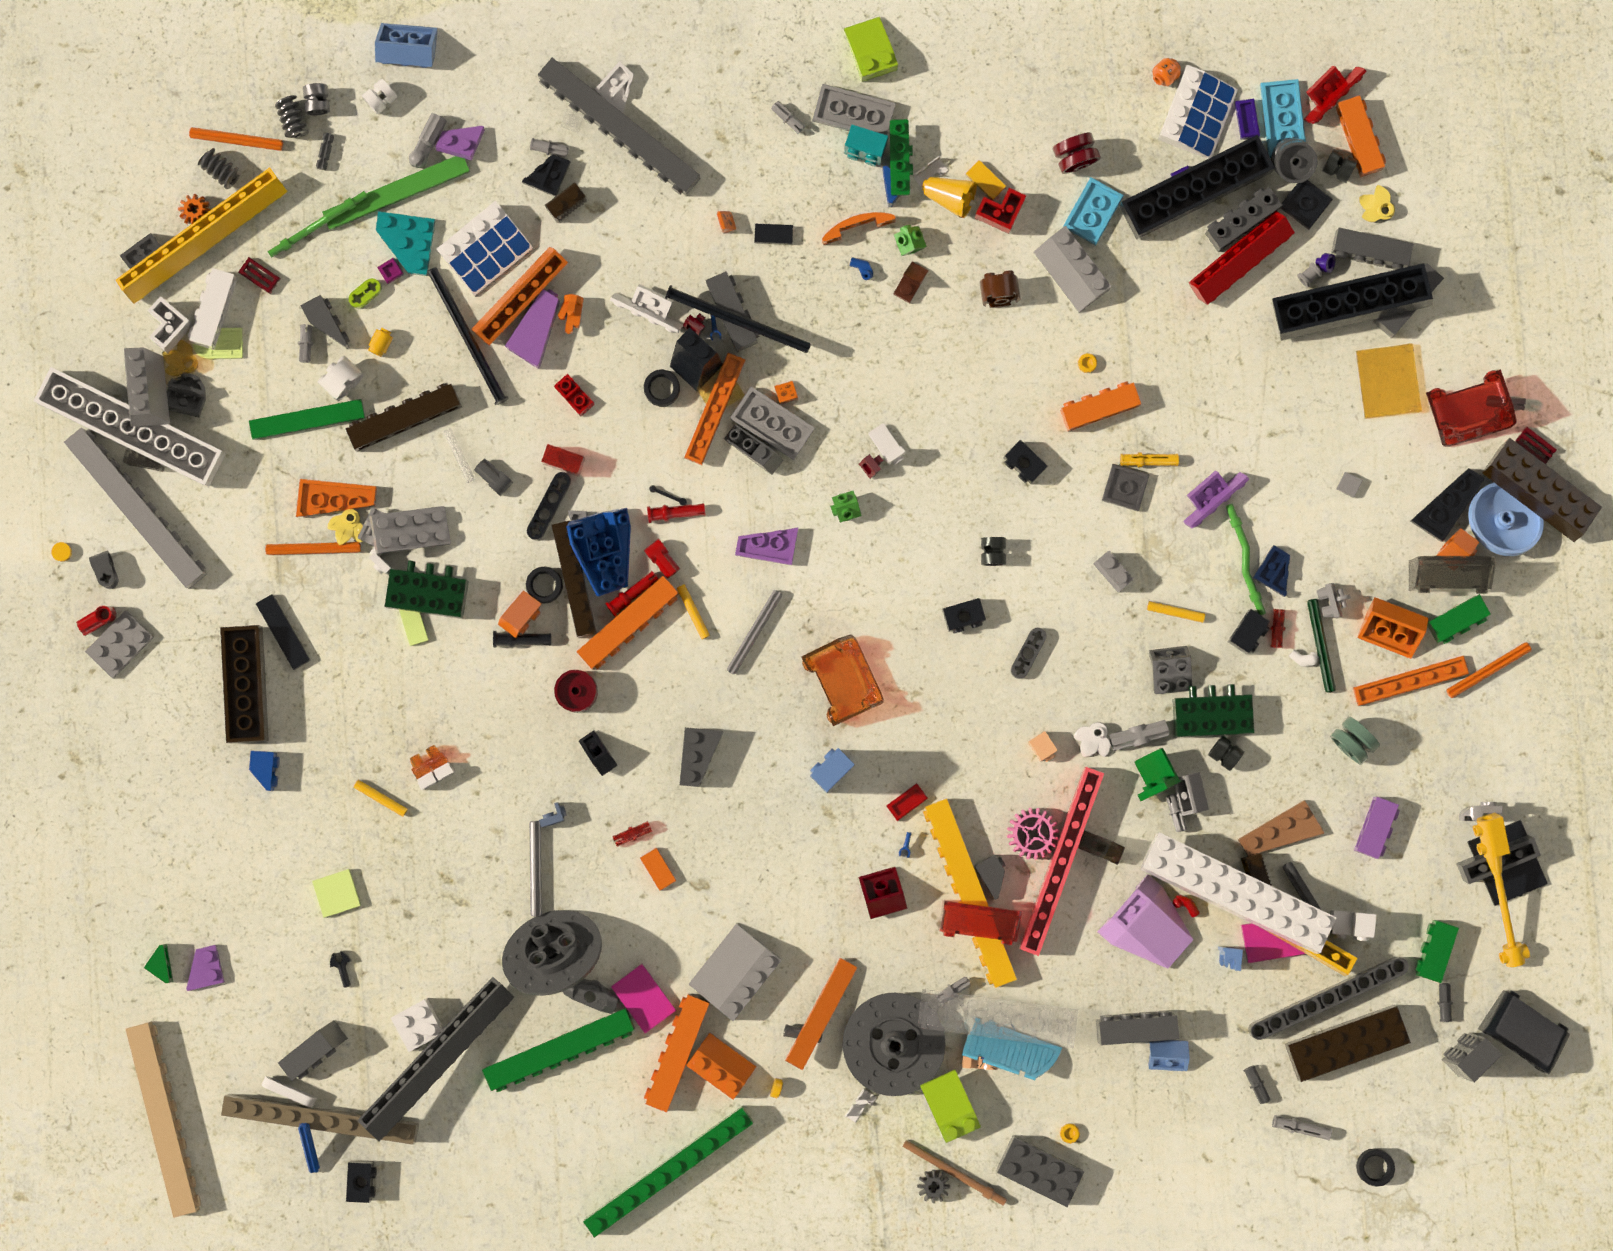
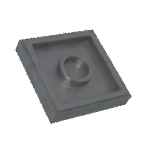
(1125, 487)

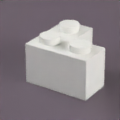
(172, 325)
(1353, 923)

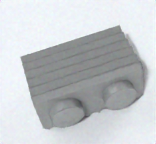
(1113, 571)
(1191, 794)

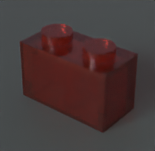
(563, 460)

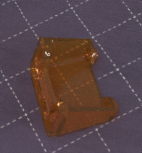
(844, 678)

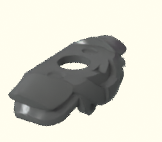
(604, 1000)

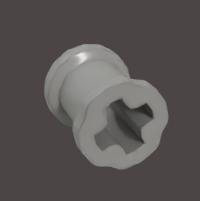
(1309, 275)

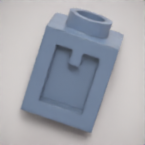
(551, 819)

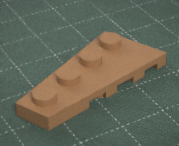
(1286, 828)

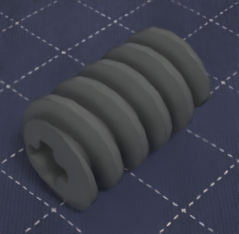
(290, 117)
(218, 168)

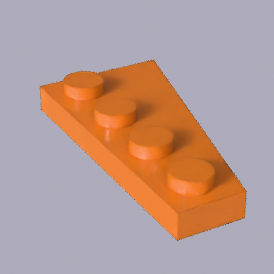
(329, 497)

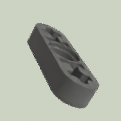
(1030, 637)

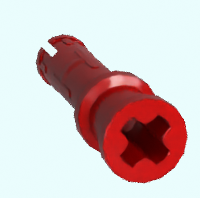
(666, 513)
(624, 599)

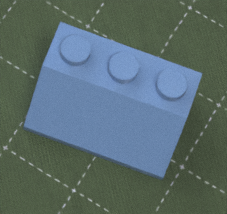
(405, 45)

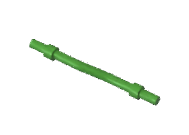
(349, 204)
(1236, 524)

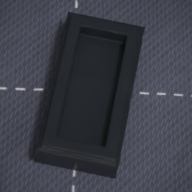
(773, 234)

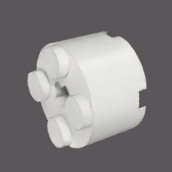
(340, 378)

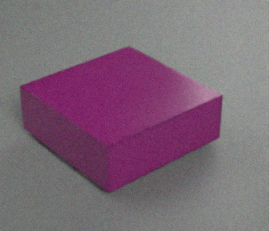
(390, 270)

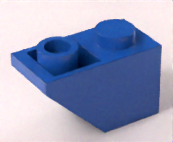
(263, 767)

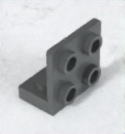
(1171, 669)

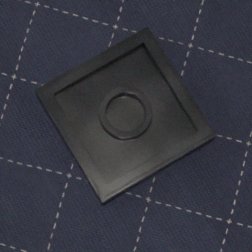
(1306, 203)

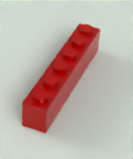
(1241, 257)

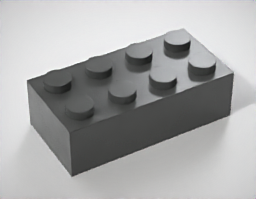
(1137, 1028)
(1471, 1056)
(1040, 1171)

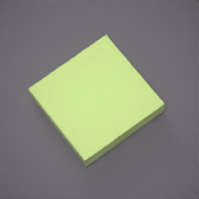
(336, 893)

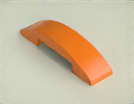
(880, 218)

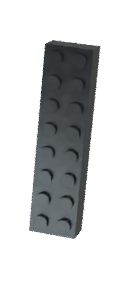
(1197, 187)
(1352, 301)

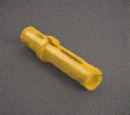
(1149, 460)

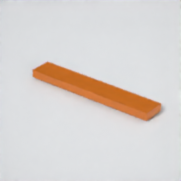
(714, 408)
(1410, 680)
(821, 1014)

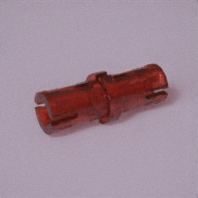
(1278, 628)
(632, 833)

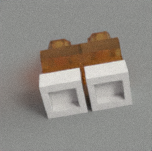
(424, 772)

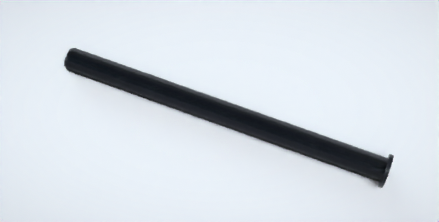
(737, 319)
(467, 336)

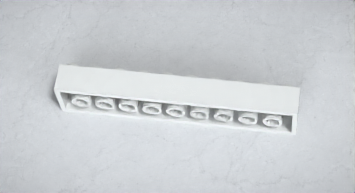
(112, 419)
(1238, 893)

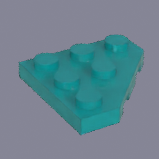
(408, 239)

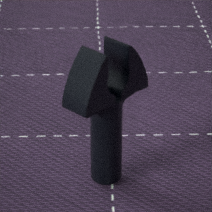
(341, 967)

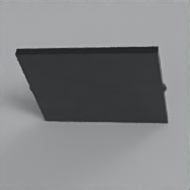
(1516, 879)

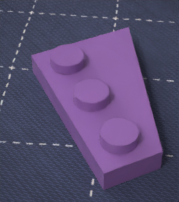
(768, 546)

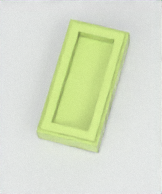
(414, 627)

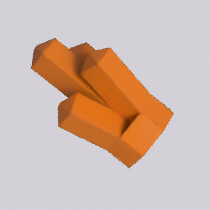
(571, 308)

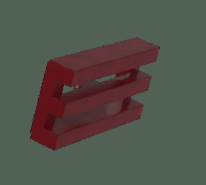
(272, 283)
(1540, 440)

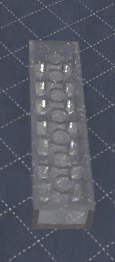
(997, 1018)

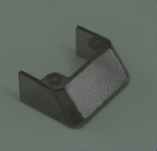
(1452, 573)

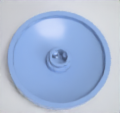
(1503, 522)

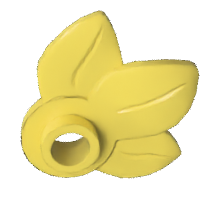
(1374, 203)
(346, 529)

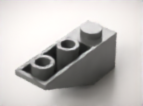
(319, 315)
(754, 449)

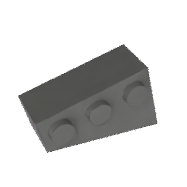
(697, 754)
(312, 1051)

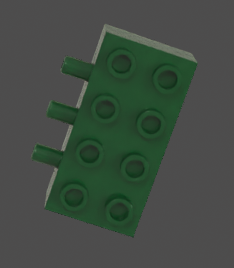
(426, 592)
(1213, 714)

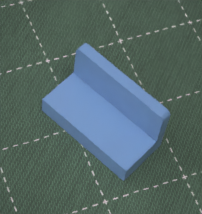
(1169, 1055)

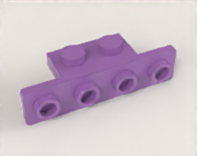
(1211, 494)

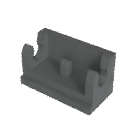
(140, 250)

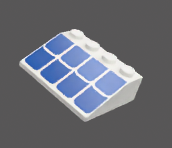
(1198, 112)
(485, 248)

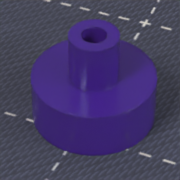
(1326, 262)

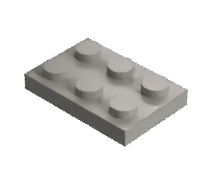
(119, 644)

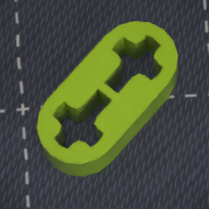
(362, 290)

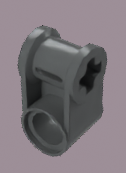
(103, 566)

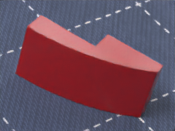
(574, 395)

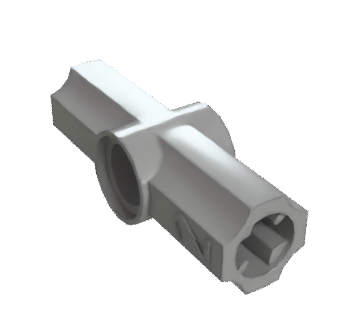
(1139, 735)

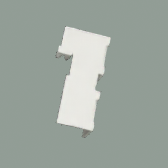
(937, 167)
(861, 1101)

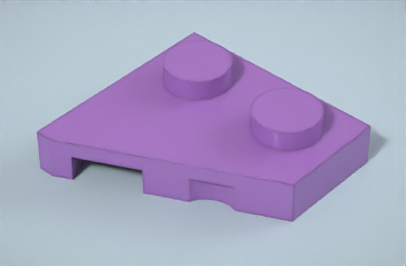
(460, 142)

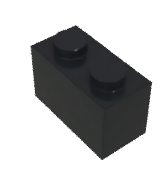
(1249, 631)

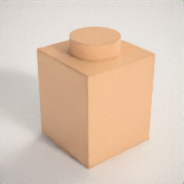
(1043, 747)

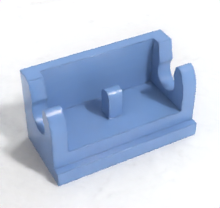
(1232, 956)

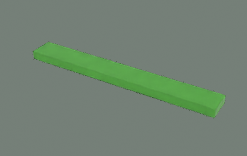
(402, 189)

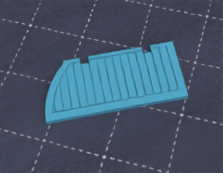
(1012, 1055)

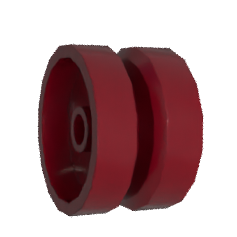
(1076, 153)
(587, 691)

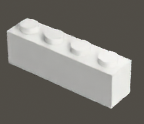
(213, 308)

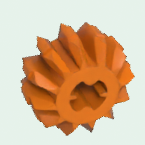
(199, 203)

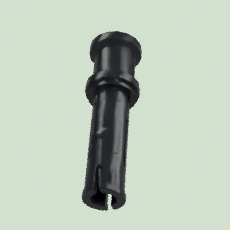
(507, 639)

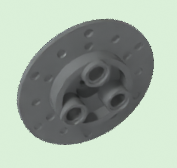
(551, 952)
(869, 1057)

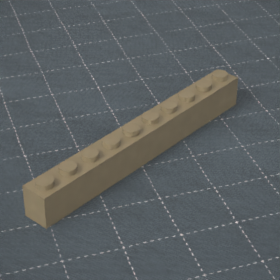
(317, 1118)

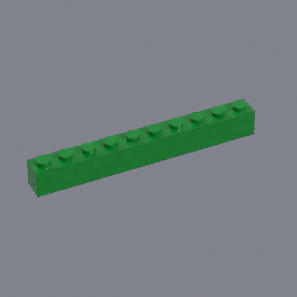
(668, 1171)

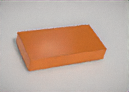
(658, 869)

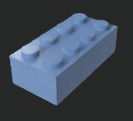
(832, 769)

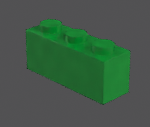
(1458, 619)
(1436, 951)

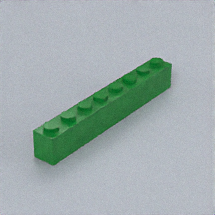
(558, 1049)

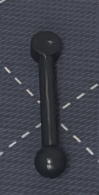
(682, 501)

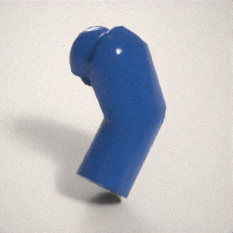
(863, 266)

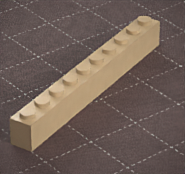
(162, 1119)

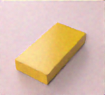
(986, 180)

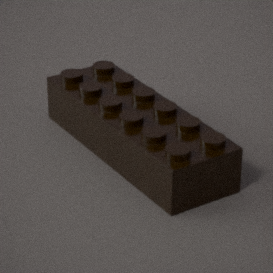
(1542, 490)
(244, 684)
(1347, 1043)

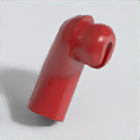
(1184, 901)

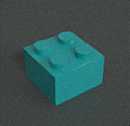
(865, 145)

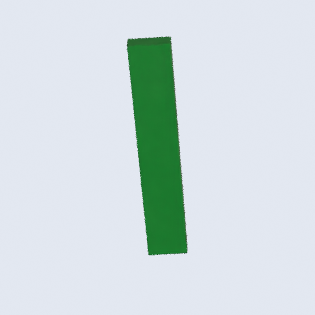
(306, 419)

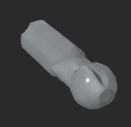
(427, 140)

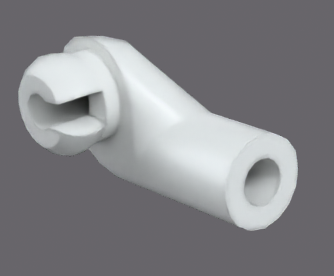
(1304, 660)

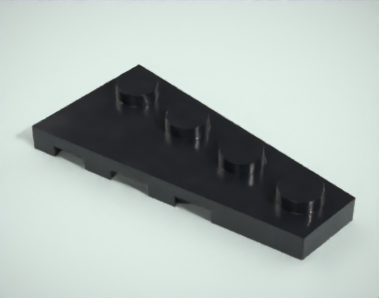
(1448, 506)

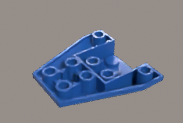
(603, 548)

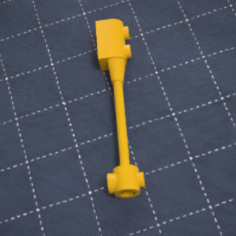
(1493, 847)

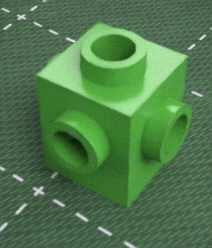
(910, 240)
(845, 506)

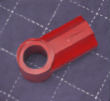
(659, 555)
(95, 620)

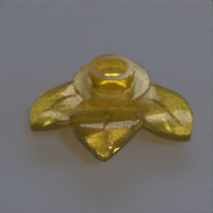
(178, 358)

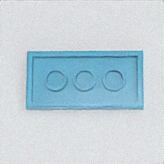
(1282, 111)

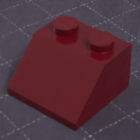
(883, 892)

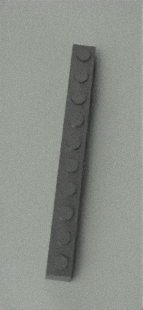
(618, 126)
(435, 1059)

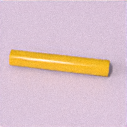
(1175, 611)
(693, 612)
(380, 798)

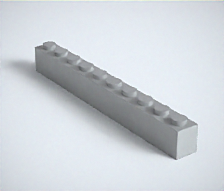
(135, 508)

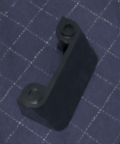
(1525, 1031)

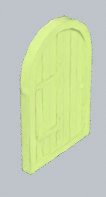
(227, 347)

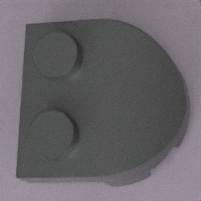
(186, 395)

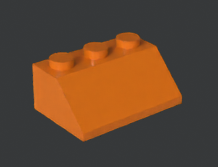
(1393, 628)
(721, 1066)

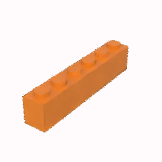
(519, 295)
(627, 623)
(677, 1052)

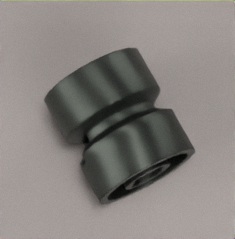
(1346, 166)
(993, 551)
(1226, 753)

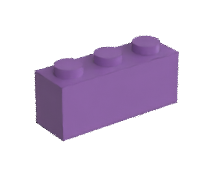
(1377, 828)

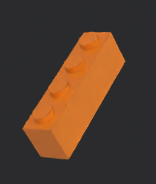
(1360, 136)
(1100, 406)

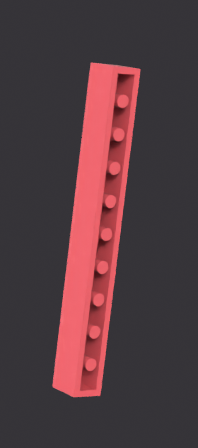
(1061, 861)

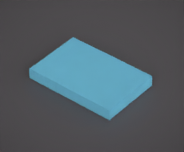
(1093, 211)

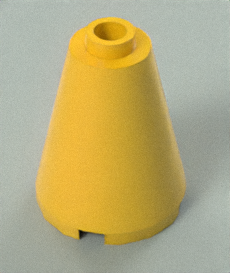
(951, 194)

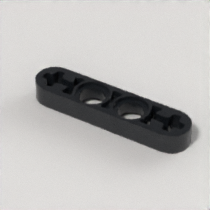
(551, 507)

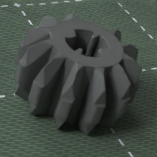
(938, 1190)

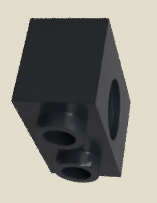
(1022, 451)
(972, 607)
(354, 1191)

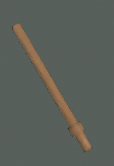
(987, 1192)

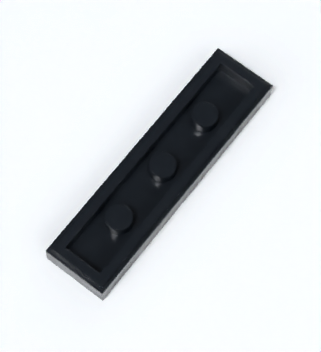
(283, 632)

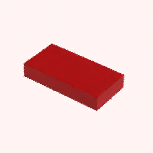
(907, 802)

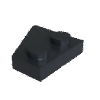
(549, 175)

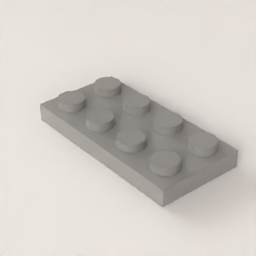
(843, 107)
(772, 423)
(409, 529)

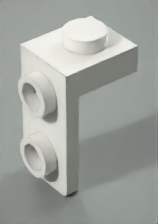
(887, 444)
(380, 565)

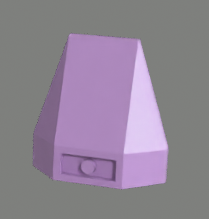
(1148, 925)

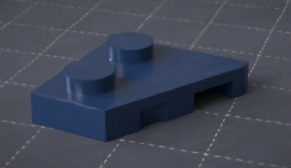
(1274, 570)

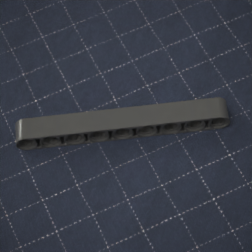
(1338, 998)

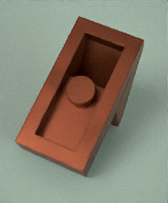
(910, 282)

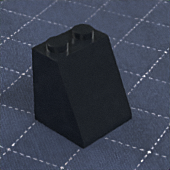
(694, 360)

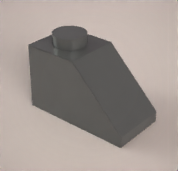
(992, 874)

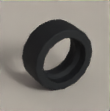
(647, 388)
(558, 582)
(1390, 1167)

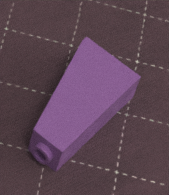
(534, 330)

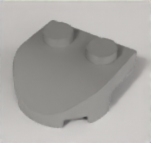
(1473, 812)

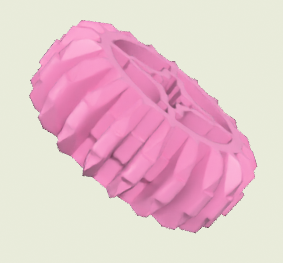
(1041, 818)

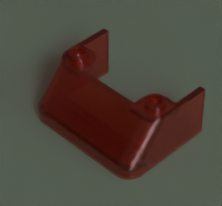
(979, 921)

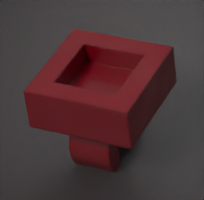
(695, 324)
(870, 465)

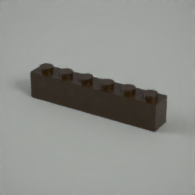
(403, 417)
(574, 583)

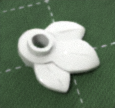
(1093, 742)

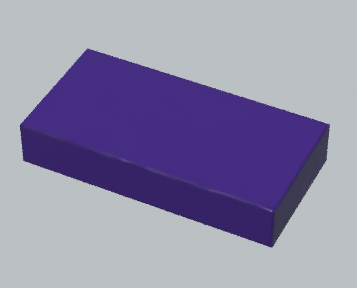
(1247, 118)

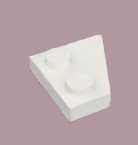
(616, 86)

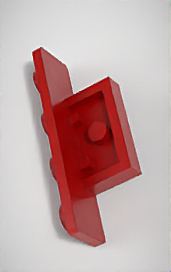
(1330, 89)

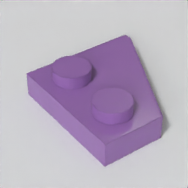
(205, 968)

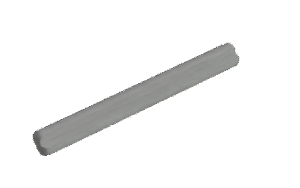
(754, 632)
(535, 869)

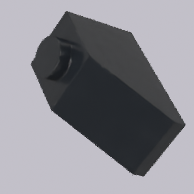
(598, 753)

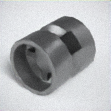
(316, 99)

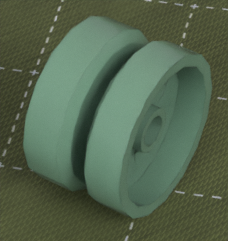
(1355, 740)

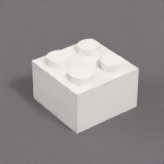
(417, 1024)

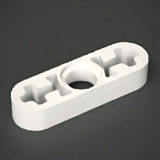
(289, 1091)

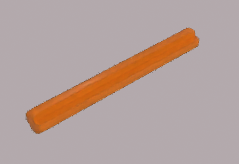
(234, 138)
(312, 548)
(1488, 670)

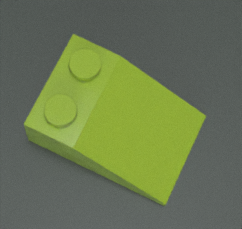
(871, 49)
(950, 1106)

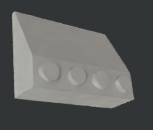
(735, 972)

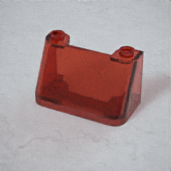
(1472, 410)

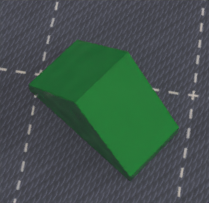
(160, 964)

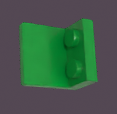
(1156, 773)

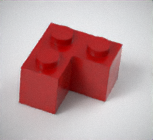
(1001, 215)

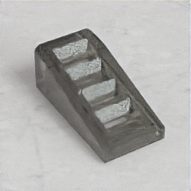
(135, 459)

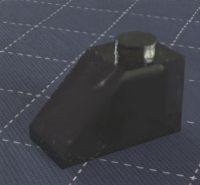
(1101, 847)

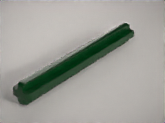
(1321, 645)

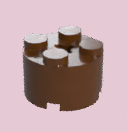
(999, 289)

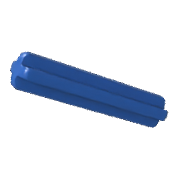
(308, 1147)

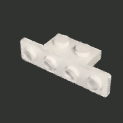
(649, 305)

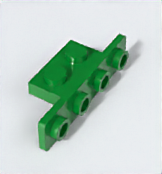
(899, 157)

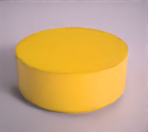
(1087, 363)
(61, 552)
(776, 1088)
(1069, 1133)

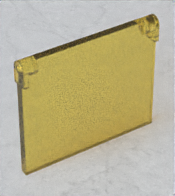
(1388, 381)

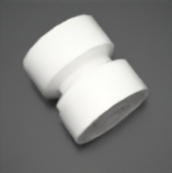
(375, 101)

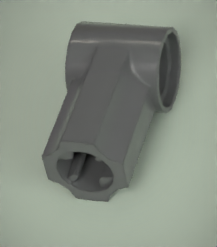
(496, 479)

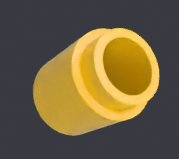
(380, 342)

